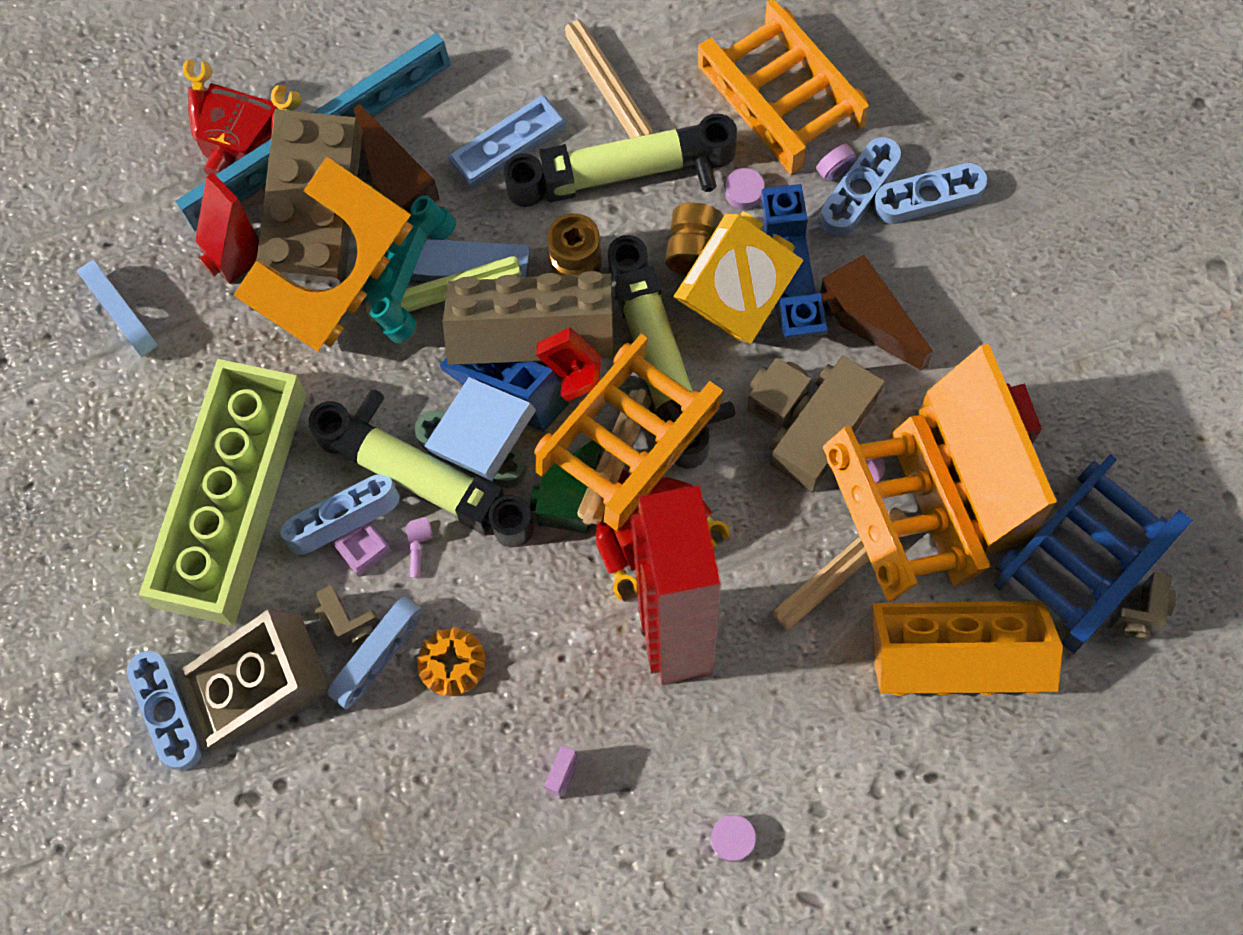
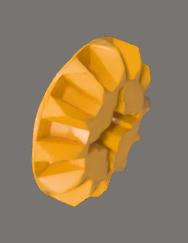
(464, 675)

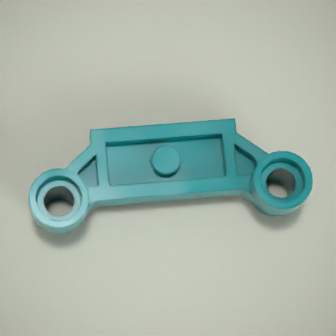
(388, 290)

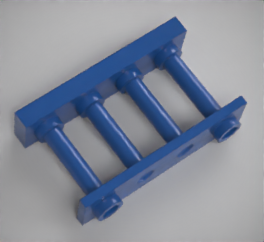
(1105, 590)

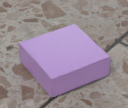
(362, 548)
(561, 772)

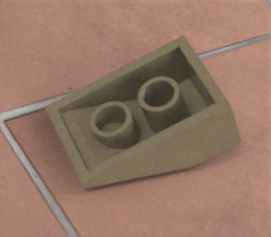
(251, 678)

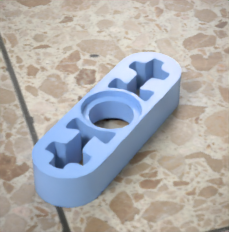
(953, 175)
(860, 202)
(117, 308)
(317, 528)
(375, 652)
(141, 687)

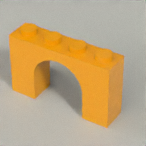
(314, 313)

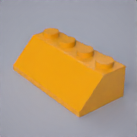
(965, 648)

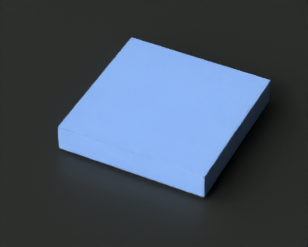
(480, 428)

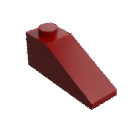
(225, 232)

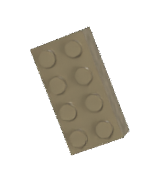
(296, 230)
(511, 314)

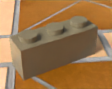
(841, 401)

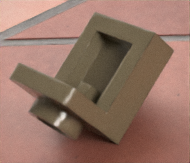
(1155, 606)
(334, 616)

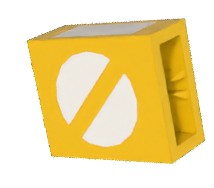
(739, 276)

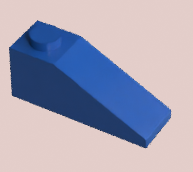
(521, 379)

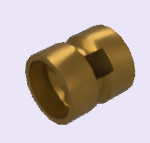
(692, 229)
(574, 245)

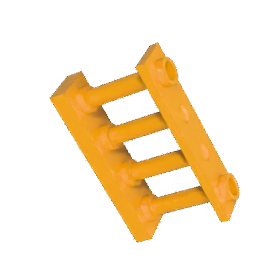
(765, 116)
(645, 467)
(935, 493)

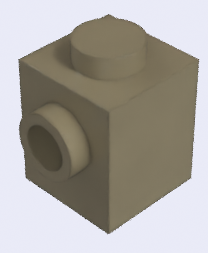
(778, 392)

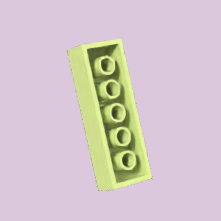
(224, 492)

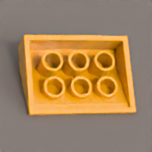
(988, 452)

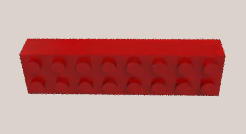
(676, 583)

